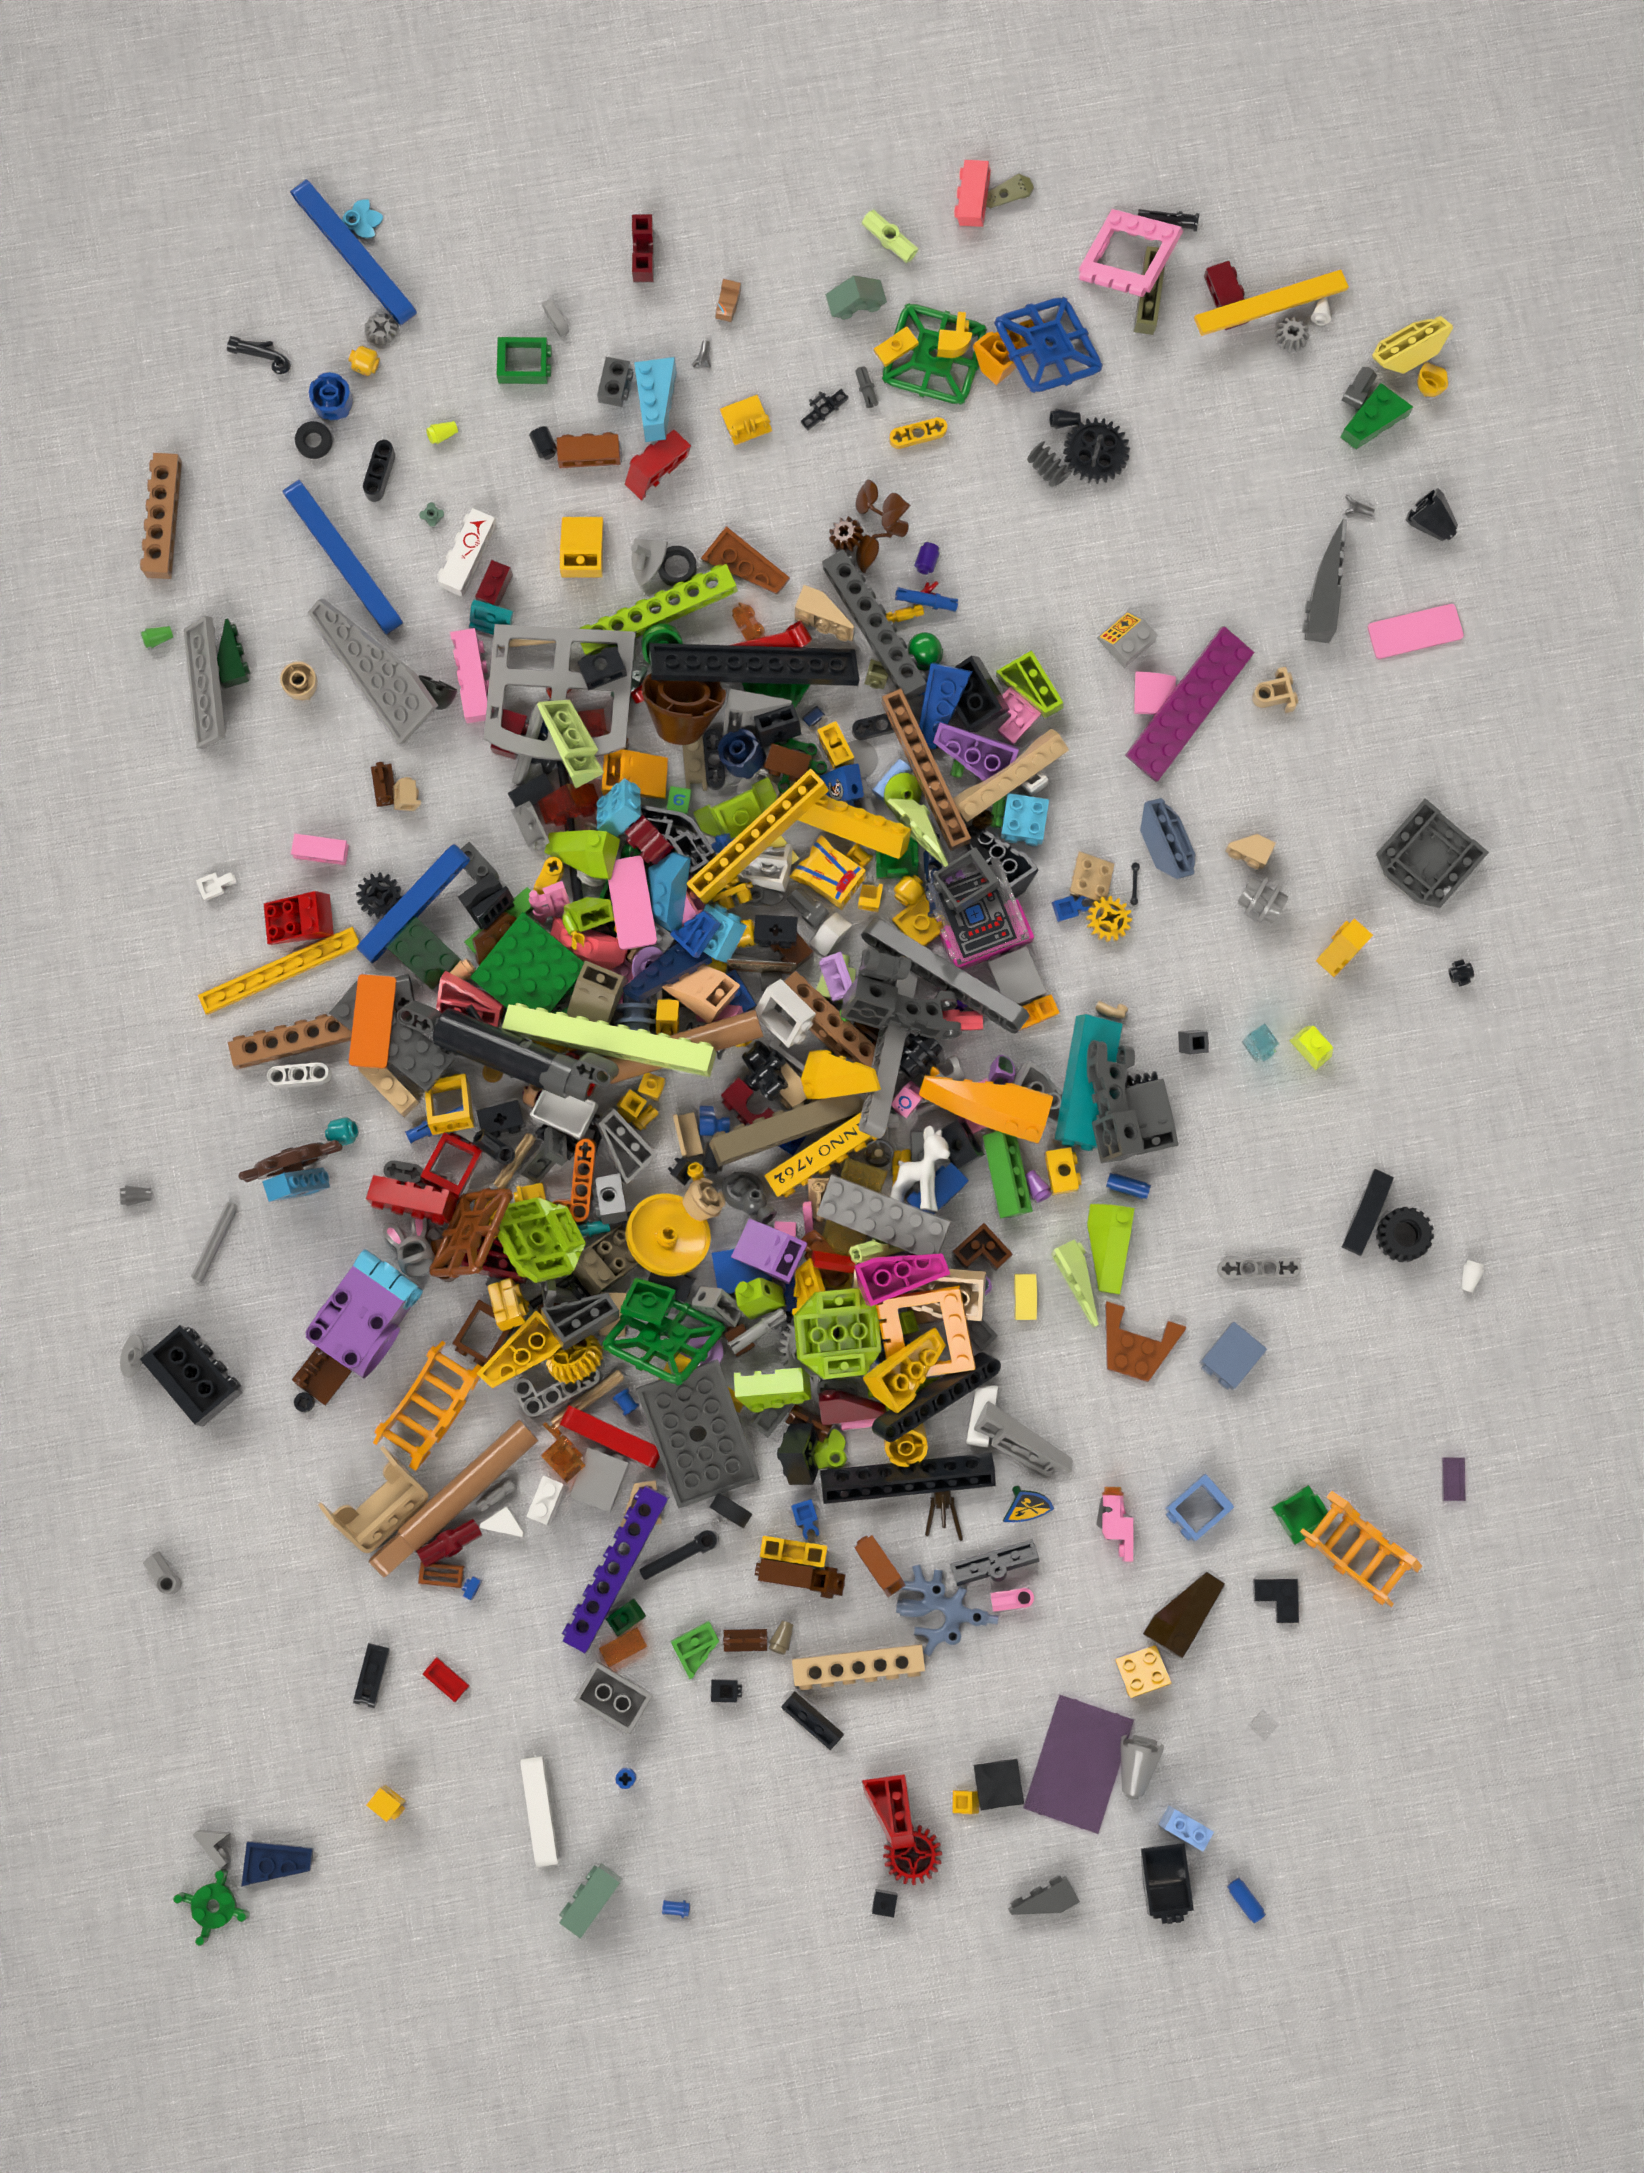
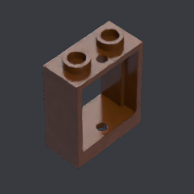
(464, 1350)
(784, 1573)

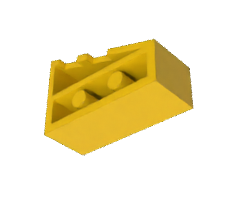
(1345, 945)

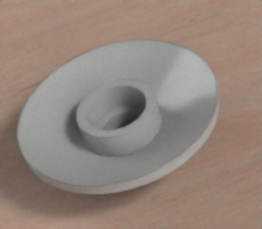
(131, 1355)

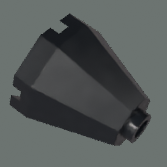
(1433, 516)

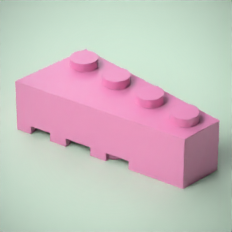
(471, 674)

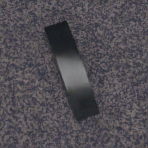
(1367, 1212)

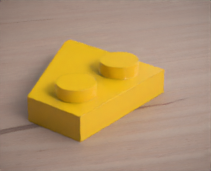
(807, 1283)

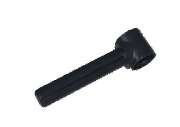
(679, 1555)

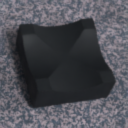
(479, 892)
(998, 1784)

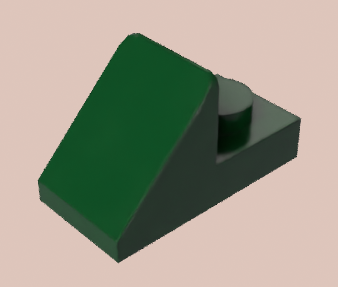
(626, 1617)

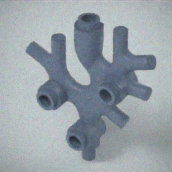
(952, 1607)

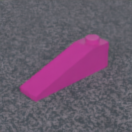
(891, 1276)

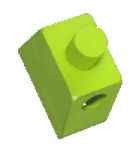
(759, 1297)

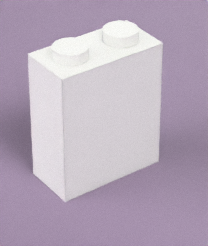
(546, 1500)

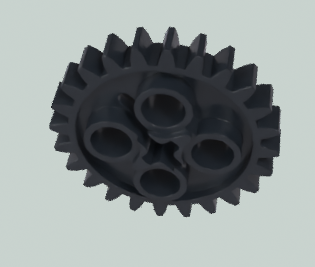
(1078, 446)

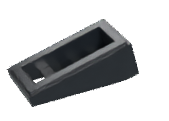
(492, 907)

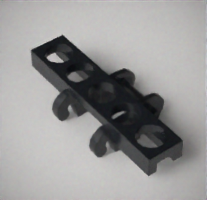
(817, 410)

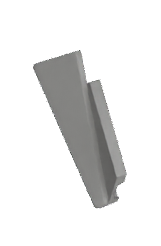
(1020, 1441)

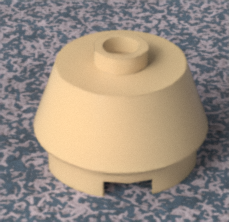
(703, 1200)

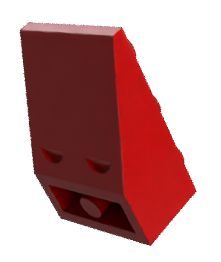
(298, 918)

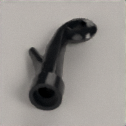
(236, 345)

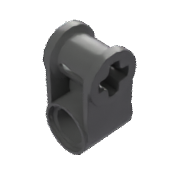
(404, 991)

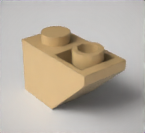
(1251, 849)

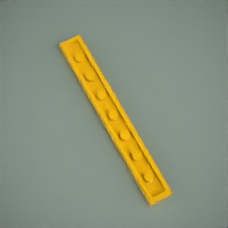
(1271, 302)
(279, 971)

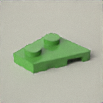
(695, 1647)

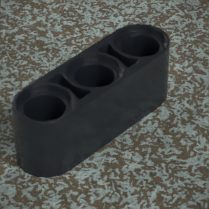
(379, 461)

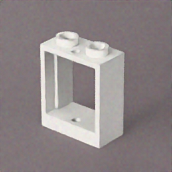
(783, 995)

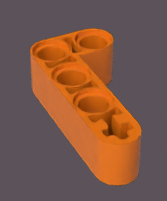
(579, 1178)

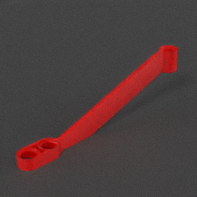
(794, 636)

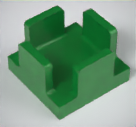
(891, 867)
(1300, 1512)

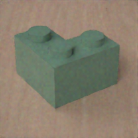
(855, 295)

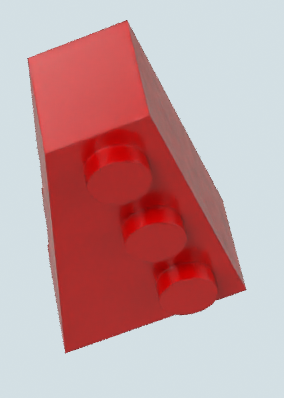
(655, 462)
(892, 1808)

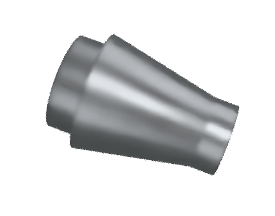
(134, 1195)

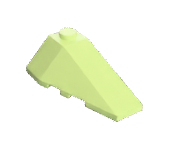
(916, 817)
(1074, 1269)

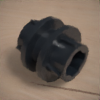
(918, 1055)

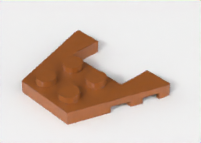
(1133, 1353)

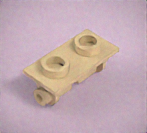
(816, 1191)

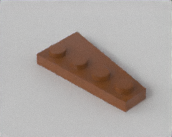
(745, 562)

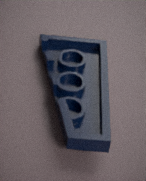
(664, 971)

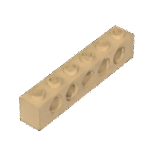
(913, 1653)

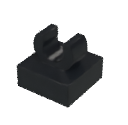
(680, 1171)

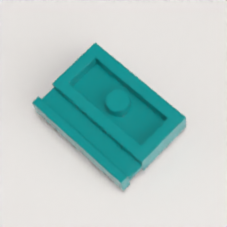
(485, 616)

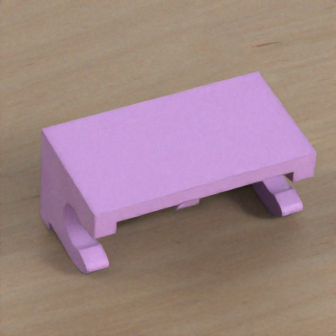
(835, 975)

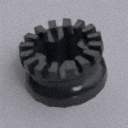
(297, 1399)

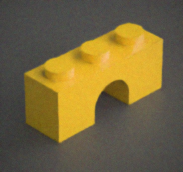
(793, 1551)

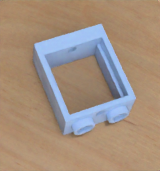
(1186, 1828)

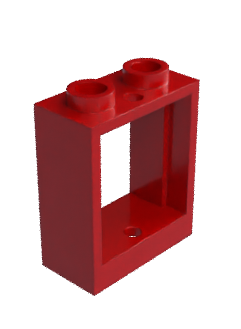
(440, 1183)

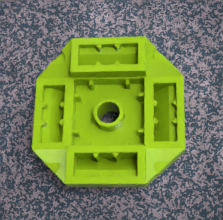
(540, 1239)

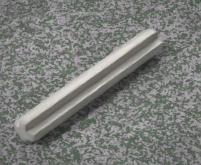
(524, 761)
(214, 1241)

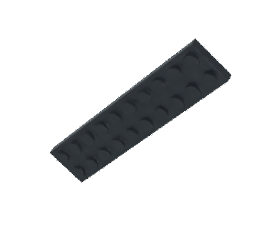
(753, 664)

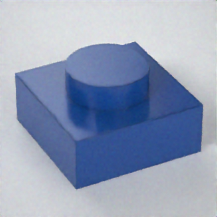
(471, 1587)

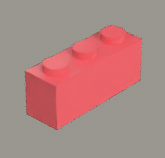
(973, 193)

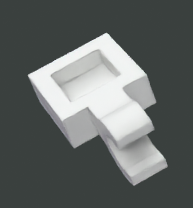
(212, 885)

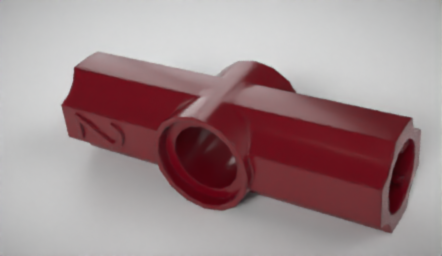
(449, 1543)

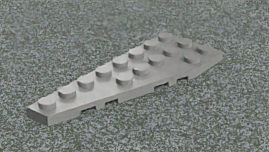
(382, 677)

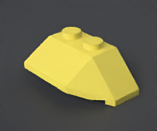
(1413, 344)

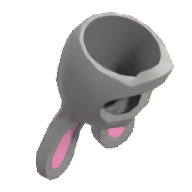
(413, 1252)

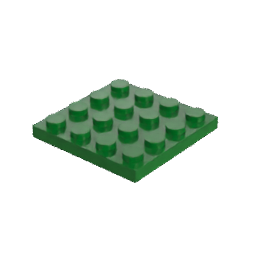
(528, 967)

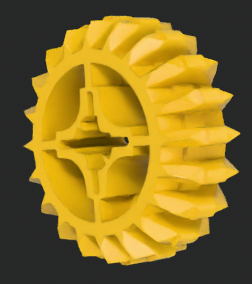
(576, 1361)

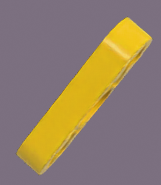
(902, 431)

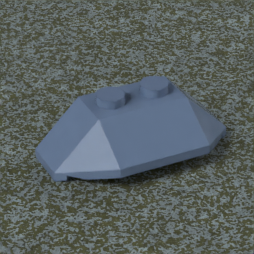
(1167, 840)

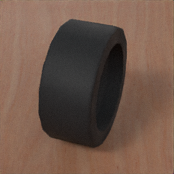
(682, 551)
(730, 1510)

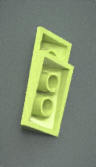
(571, 740)

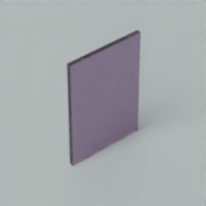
(1078, 1764)

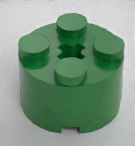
(659, 634)

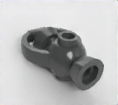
(752, 1200)

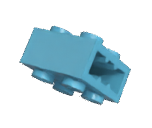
(619, 808)
(1024, 819)
(728, 934)

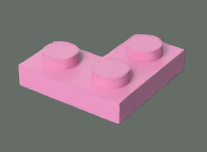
(1021, 716)

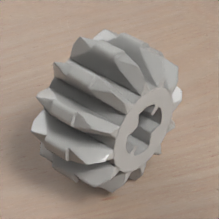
(1288, 340)

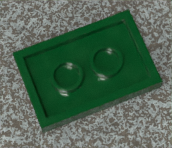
(423, 952)

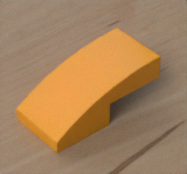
(1040, 1010)

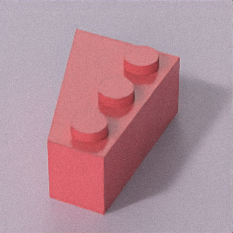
(459, 994)

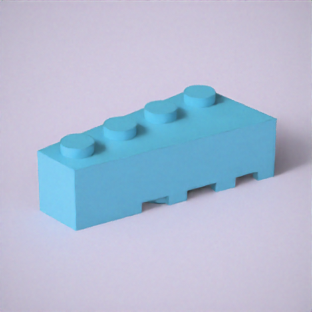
(655, 392)

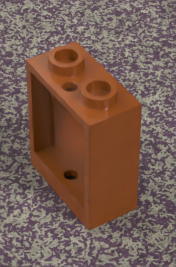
(879, 1565)

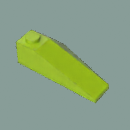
(585, 850)

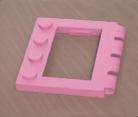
(1121, 279)

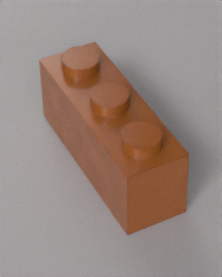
(588, 450)

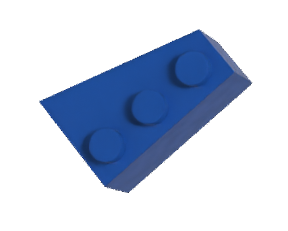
(947, 1185)

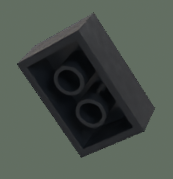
(981, 699)

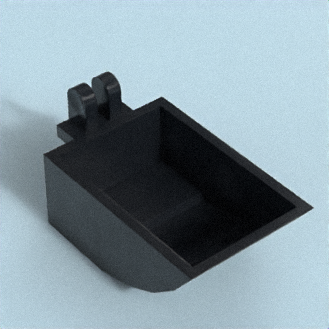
(1166, 1882)

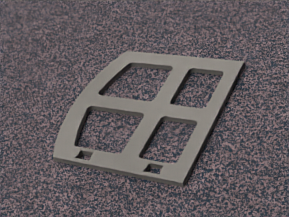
(560, 681)

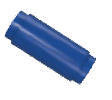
(1128, 1185)
(1246, 1900)

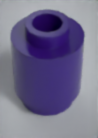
(927, 558)

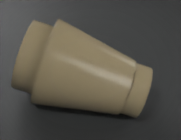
(781, 1639)

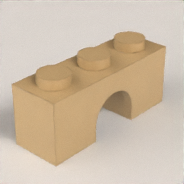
(391, 1089)

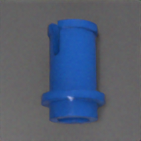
(676, 1908)

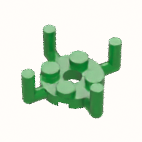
(201, 1912)

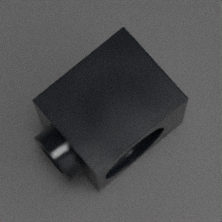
(884, 1903)

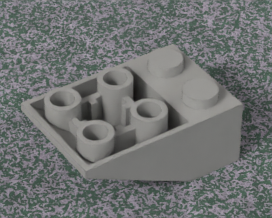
(744, 705)

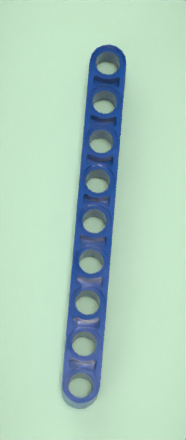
(353, 252)
(342, 557)

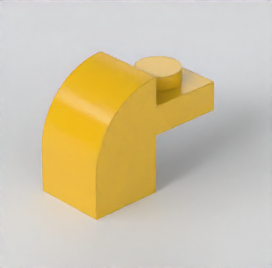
(955, 343)

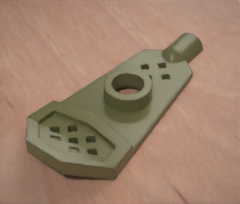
(1013, 190)

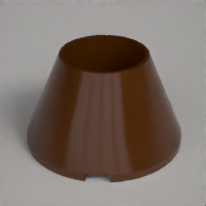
(682, 708)

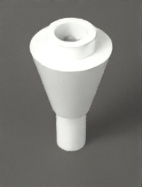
(1321, 313)

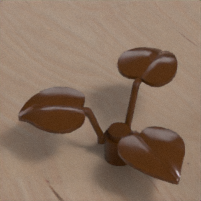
(893, 509)

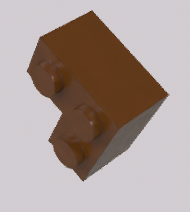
(982, 1243)

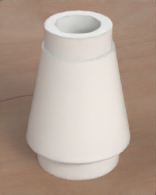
(1471, 1275)

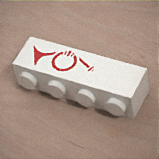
(467, 552)

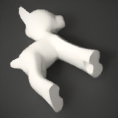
(909, 1172)

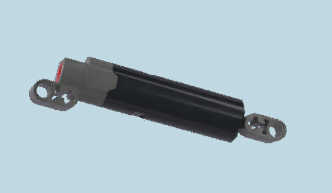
(510, 1052)

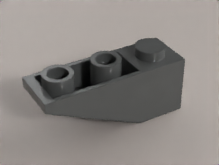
(1051, 1899)

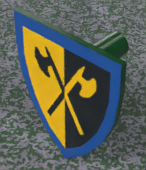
(1027, 1506)

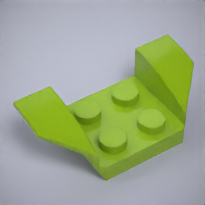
(738, 812)

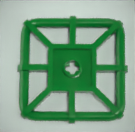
(923, 361)
(665, 1349)

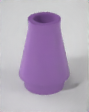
(1038, 1188)

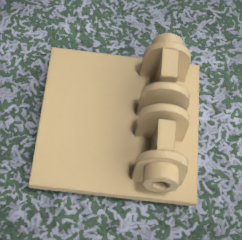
(1091, 877)

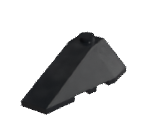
(1016, 864)

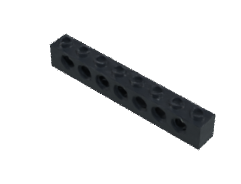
(918, 1478)

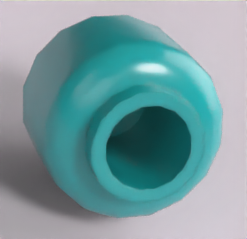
(342, 1130)

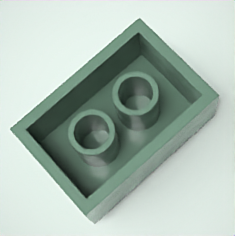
(589, 1899)

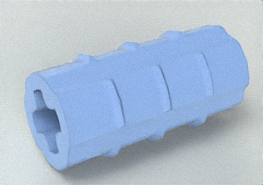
(898, 767)

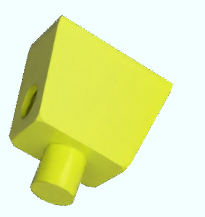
(1312, 1046)

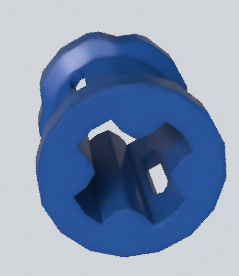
(626, 1402)
(631, 1773)

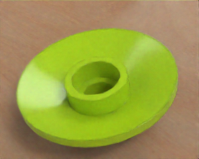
(899, 785)

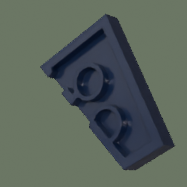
(274, 1861)

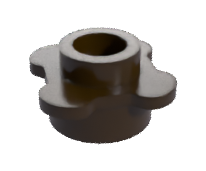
(982, 820)

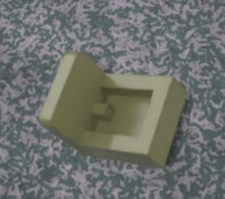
(876, 675)

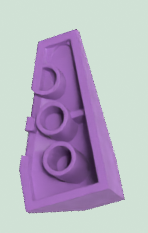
(976, 752)

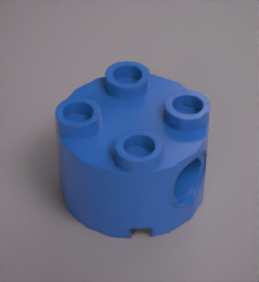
(330, 396)

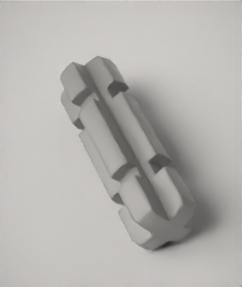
(496, 1495)

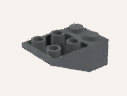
(1154, 1115)

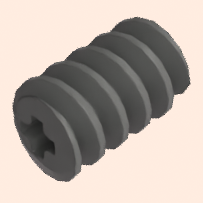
(1047, 466)

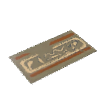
(760, 966)

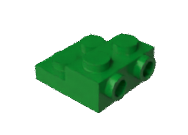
(648, 1301)

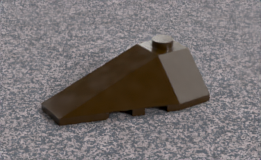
(1182, 1618)

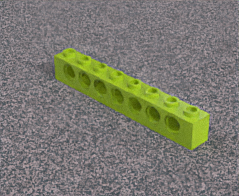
(668, 613)

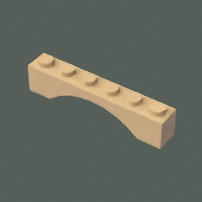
(1035, 758)

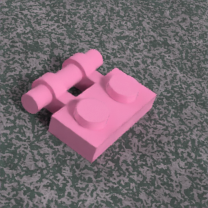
(554, 896)

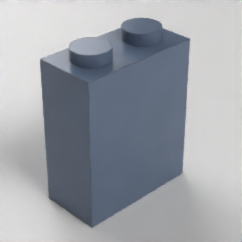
(1232, 1356)

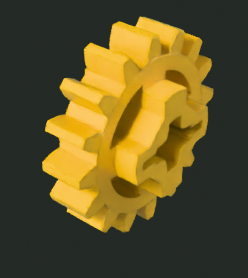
(1106, 910)

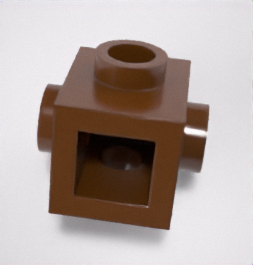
(827, 1582)

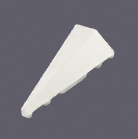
(769, 869)

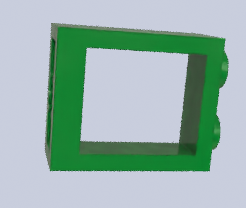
(523, 377)

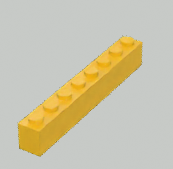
(758, 836)

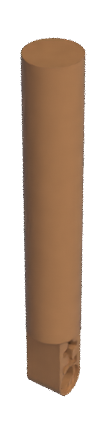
(719, 1034)
(454, 1497)

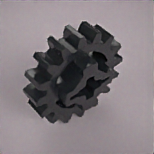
(371, 897)

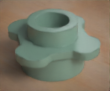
(431, 520)

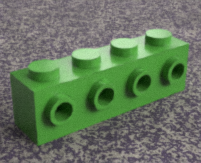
(1007, 1174)

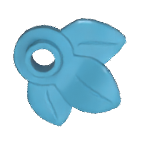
(365, 219)

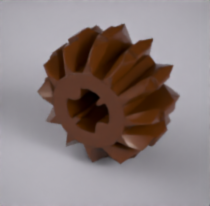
(849, 527)

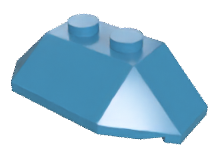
(669, 890)

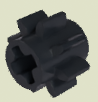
(1461, 972)

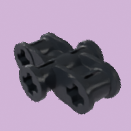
(765, 1070)

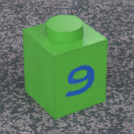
(679, 799)

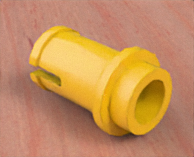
(645, 1118)
(695, 1171)

